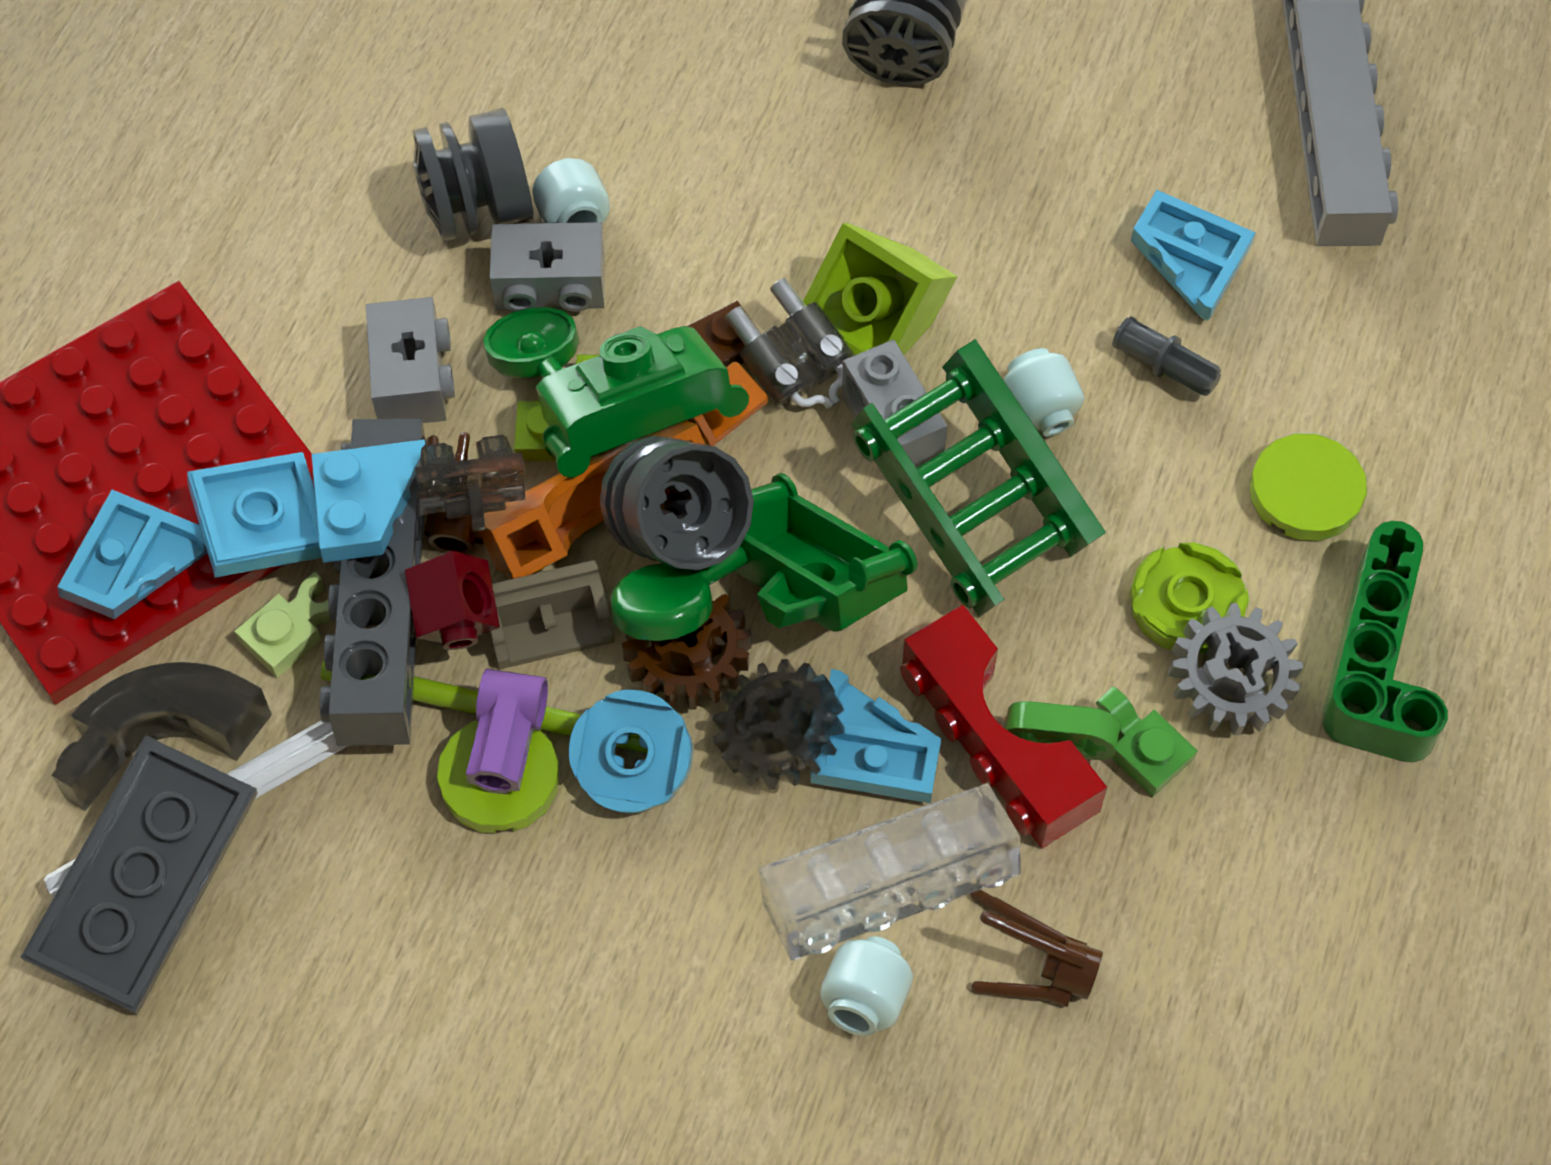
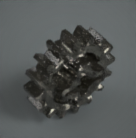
(778, 724)

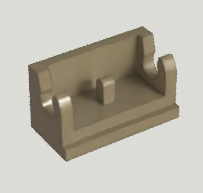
(550, 614)

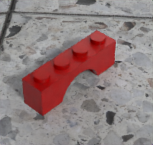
(1044, 784)

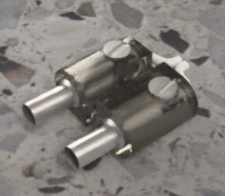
(794, 355)

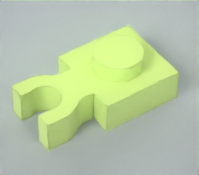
(285, 629)

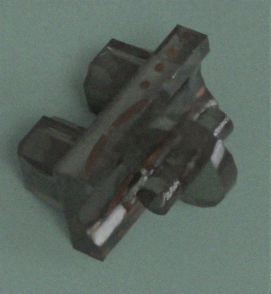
(472, 484)

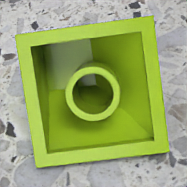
(878, 289)

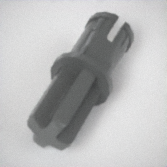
(1166, 356)

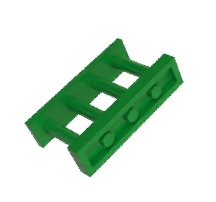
(1002, 428)

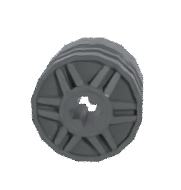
(902, 38)
(472, 174)
(702, 514)

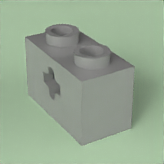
(548, 266)
(407, 360)

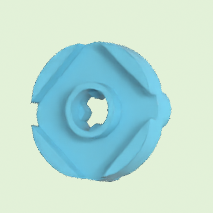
(610, 723)

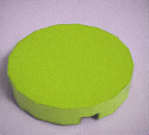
(1308, 486)
(1180, 587)
(495, 811)

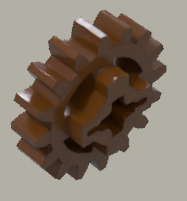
(685, 663)

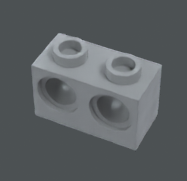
(889, 383)

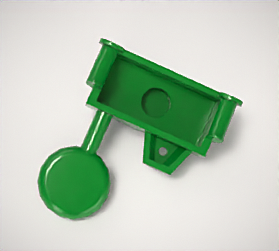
(622, 394)
(794, 551)

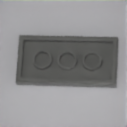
(140, 875)

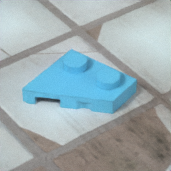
(1191, 249)
(129, 555)
(878, 749)

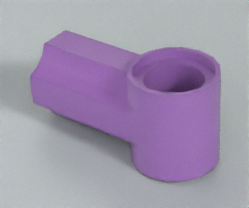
(507, 714)

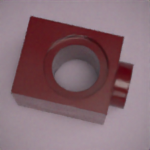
(452, 599)

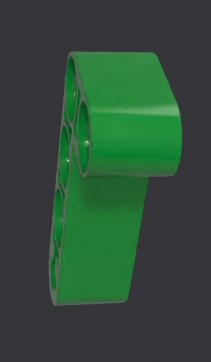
(1381, 635)

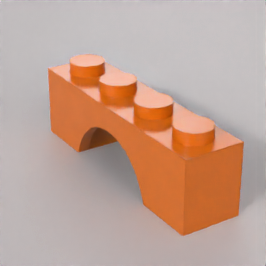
(556, 513)

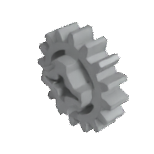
(1227, 692)

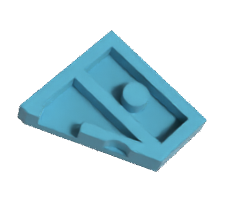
(361, 497)

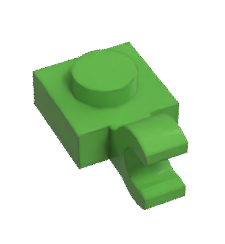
(1146, 748)

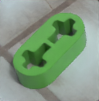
(1089, 729)

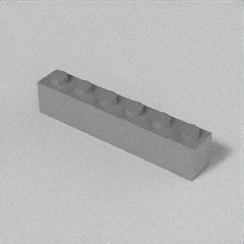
(1340, 122)

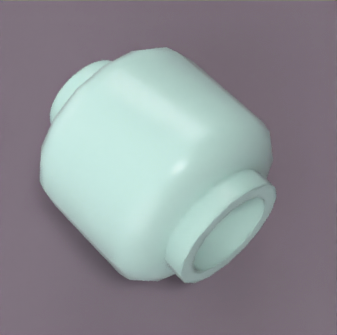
(570, 193)
(1045, 389)
(866, 985)

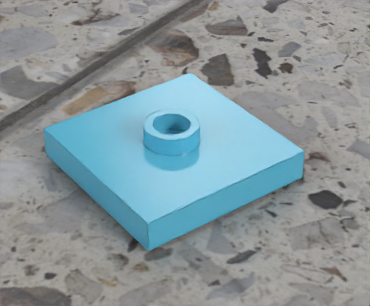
(256, 513)

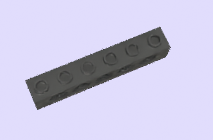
(380, 707)

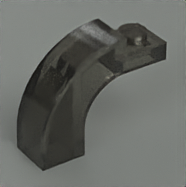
(158, 703)

